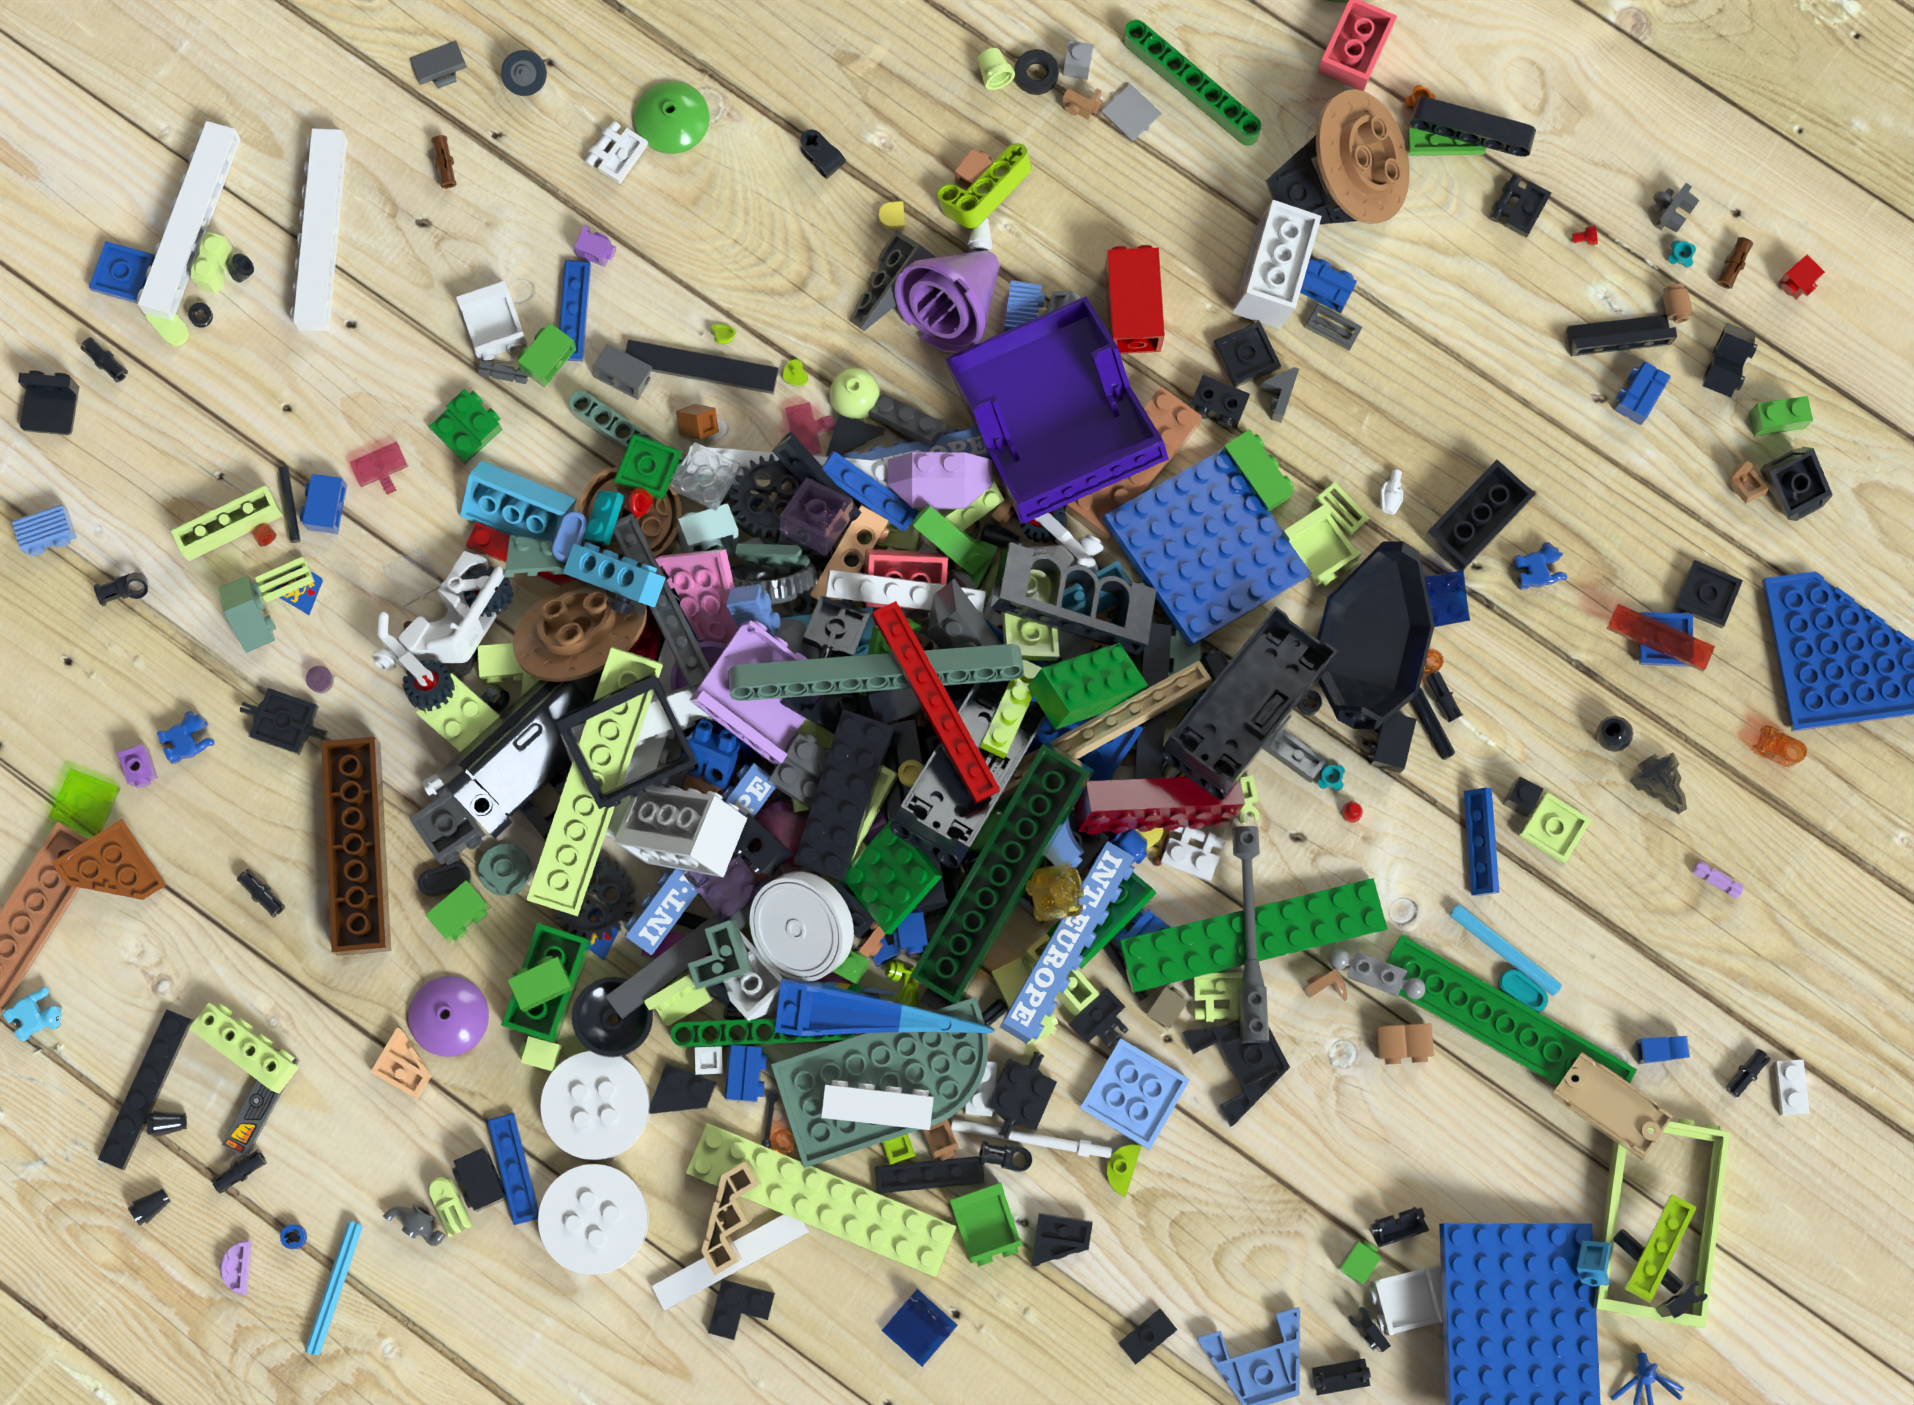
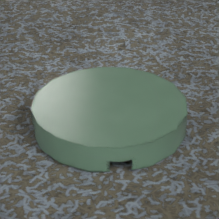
(504, 869)

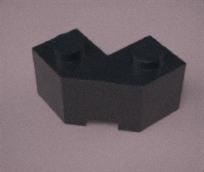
(1729, 356)

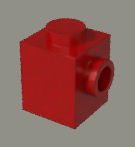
(1802, 278)

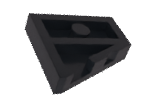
(1059, 1237)

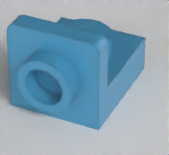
(1594, 1263)

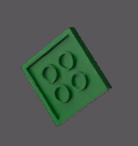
(891, 878)

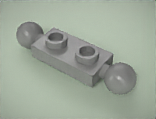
(1377, 974)

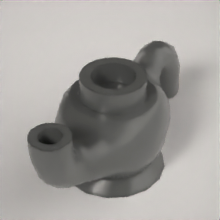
(416, 1222)

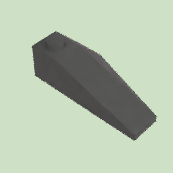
(881, 295)

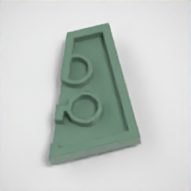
(531, 557)

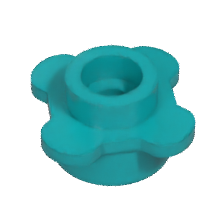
(1685, 247)
(1336, 782)

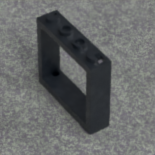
(637, 786)

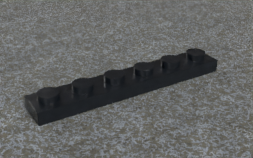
(145, 1089)

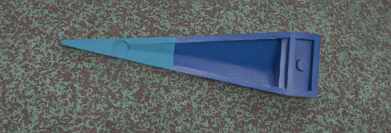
(826, 1010)

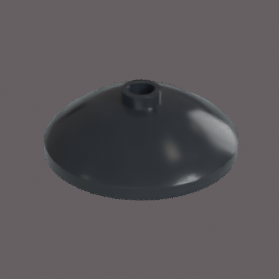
(591, 1022)

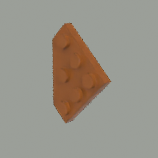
(111, 864)

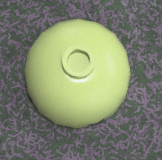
(854, 393)

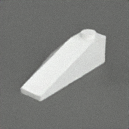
(757, 991)

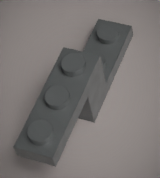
(1294, 753)

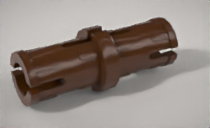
(440, 146)
(1735, 262)

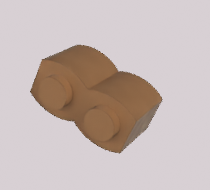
(1405, 1041)

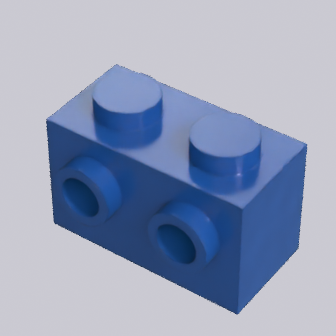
(911, 935)

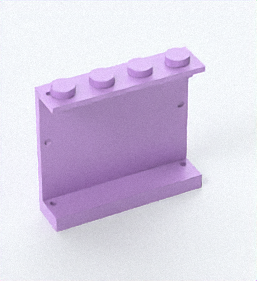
(759, 723)

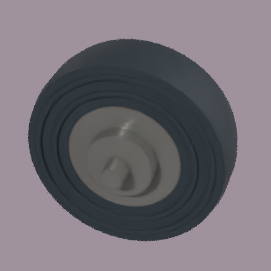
(523, 72)

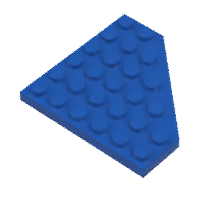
(1836, 655)

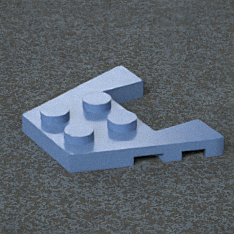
(1263, 1374)

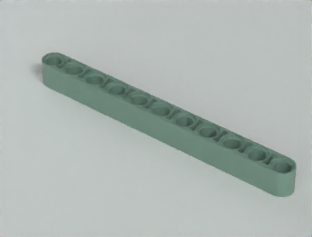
(617, 423)
(870, 672)

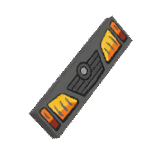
(252, 1118)

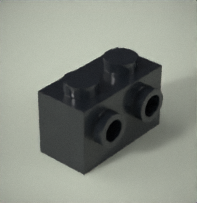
(1219, 402)

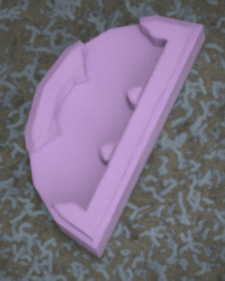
(236, 1267)

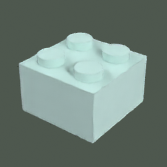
(708, 529)

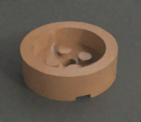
(657, 525)

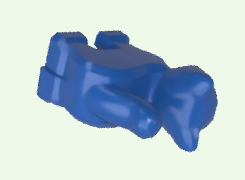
(1536, 568)
(181, 737)

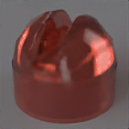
(264, 534)

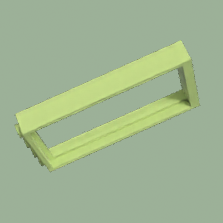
(1710, 1224)

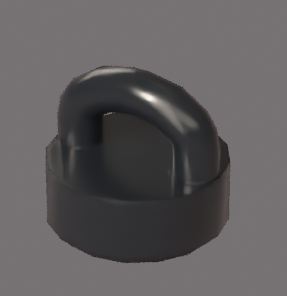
(240, 267)

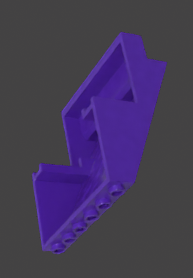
(1055, 409)

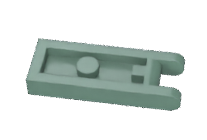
(771, 555)

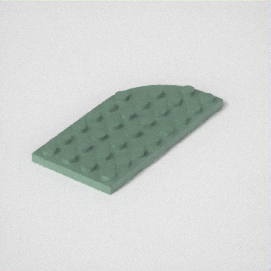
(940, 1062)

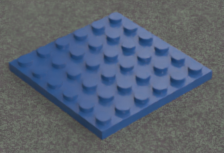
(1206, 547)

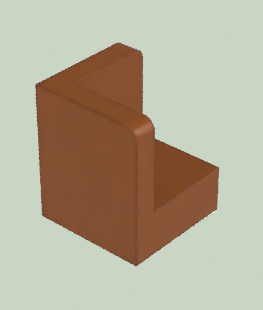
(697, 421)

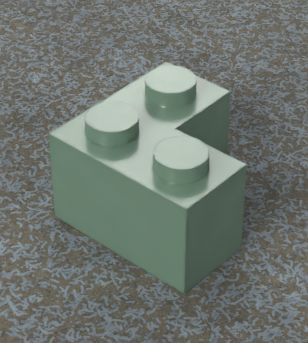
(245, 613)
(728, 957)

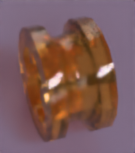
(1439, 659)
(775, 1144)

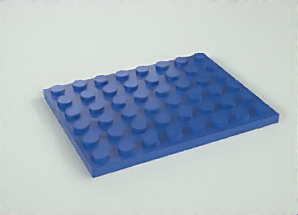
(1517, 1315)

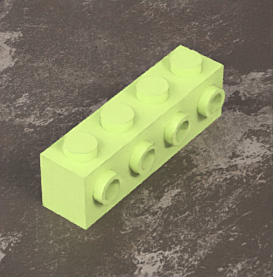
(226, 523)
(243, 1047)

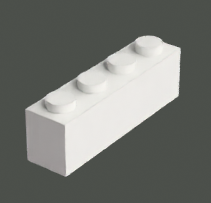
(877, 1106)

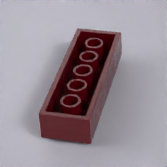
(1153, 804)

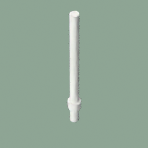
(1083, 1148)

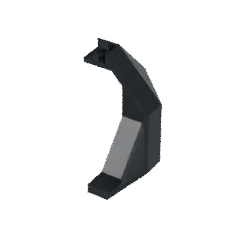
(1382, 636)

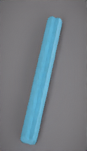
(1505, 950)
(333, 1288)

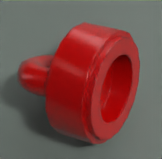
(639, 502)

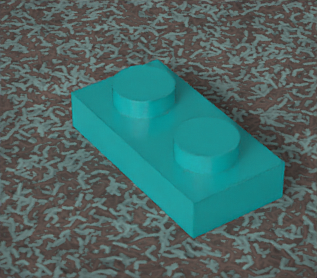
(603, 517)

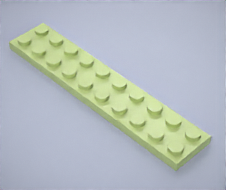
(578, 822)
(826, 1201)

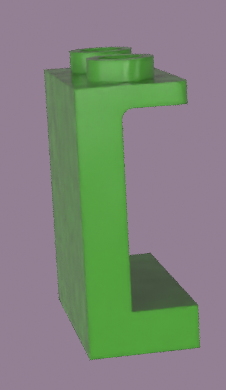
(986, 1224)

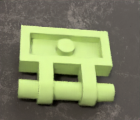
(1217, 988)

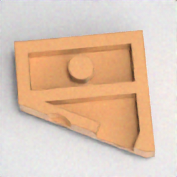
(402, 1066)

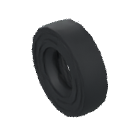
(1041, 57)

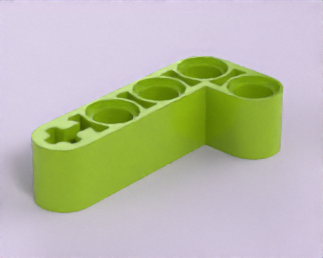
(988, 191)

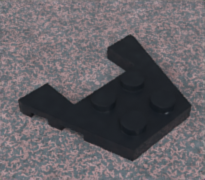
(1299, 186)
(826, 710)
(1253, 1064)

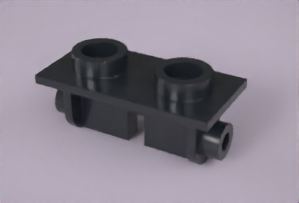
(1391, 1230)
(1341, 1376)

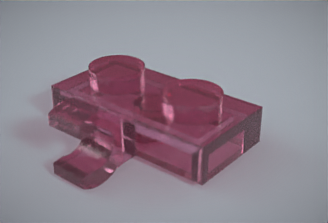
(806, 428)
(379, 466)

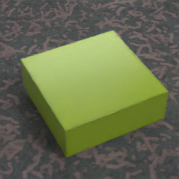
(899, 1149)

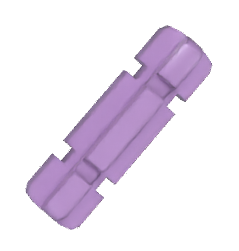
(1718, 879)

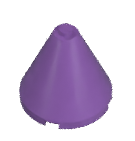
(948, 298)

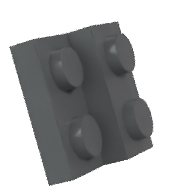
(801, 769)
(447, 828)

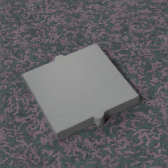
(1131, 112)

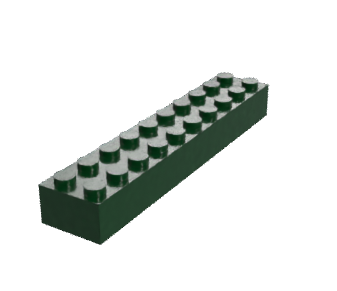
(1002, 872)

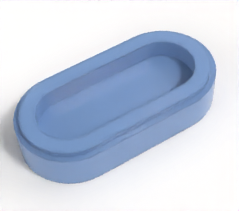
(570, 532)

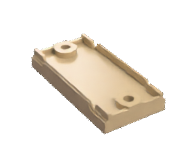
(1612, 1105)

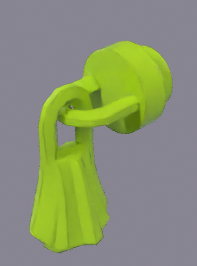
(908, 994)

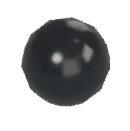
(1614, 733)

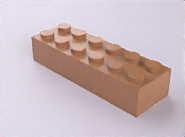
(1175, 425)

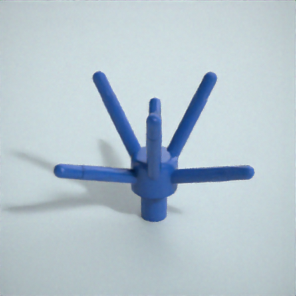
(1647, 1375)

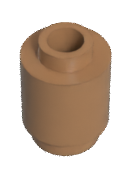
(1677, 303)

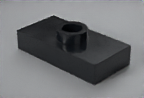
(1147, 1336)

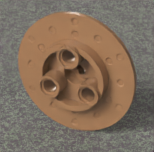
(1362, 157)
(573, 631)

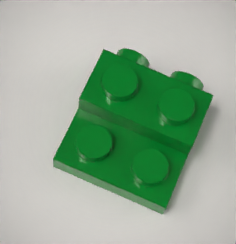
(466, 425)

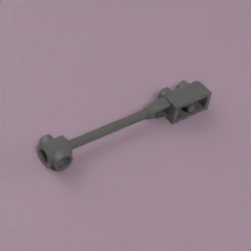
(1253, 993)

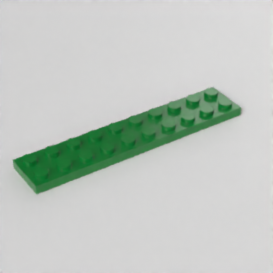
(1280, 930)
(1496, 1017)

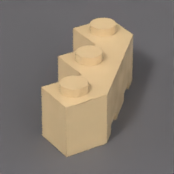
(728, 1216)

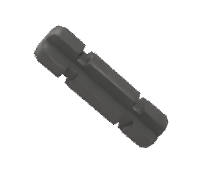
(502, 372)

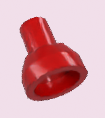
(1588, 235)
(1352, 812)

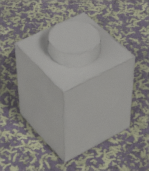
(1078, 60)

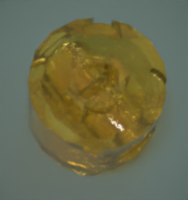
(1056, 892)

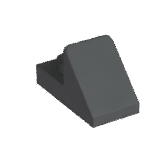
(1281, 386)

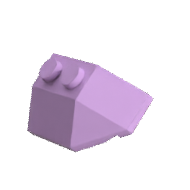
(939, 479)

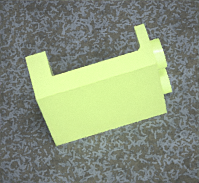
(1322, 546)

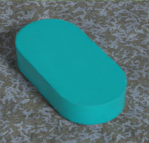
(1523, 989)

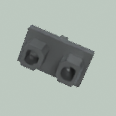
(1671, 218)

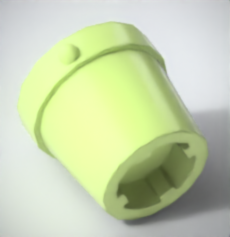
(995, 69)

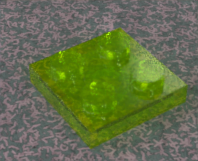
(84, 802)

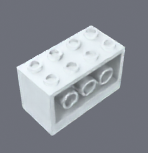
(1276, 264)
(681, 829)

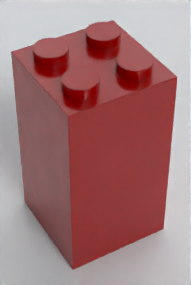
(1134, 299)

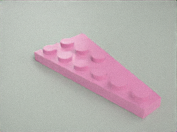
(703, 587)

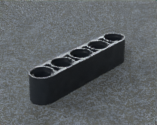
(1473, 126)

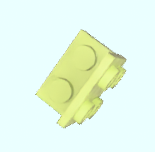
(678, 999)

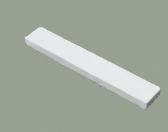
(750, 1247)

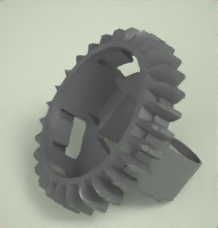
(780, 590)

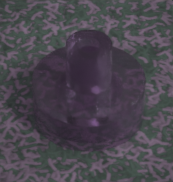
(323, 683)

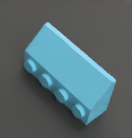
(514, 503)

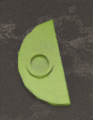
(1121, 1168)

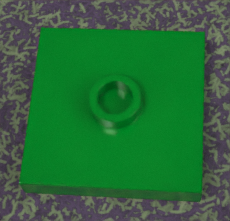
(648, 466)

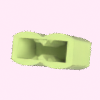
(210, 266)

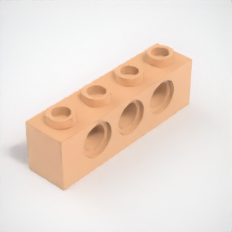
(867, 523)

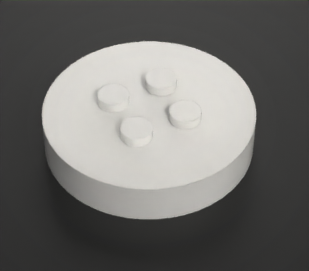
(801, 926)
(595, 1106)
(593, 1219)

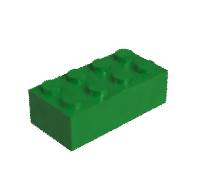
(1086, 685)
(548, 1018)

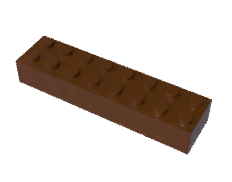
(356, 846)

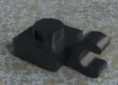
(1676, 1305)
(1373, 1337)

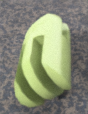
(449, 1206)

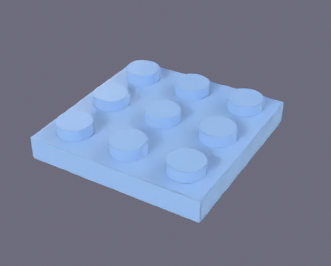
(1134, 1094)

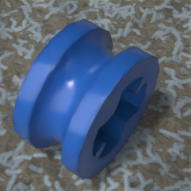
(292, 1228)

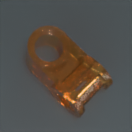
(1777, 747)

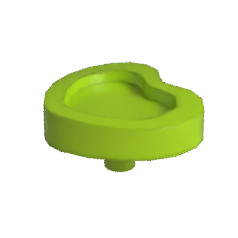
(722, 333)
(794, 373)

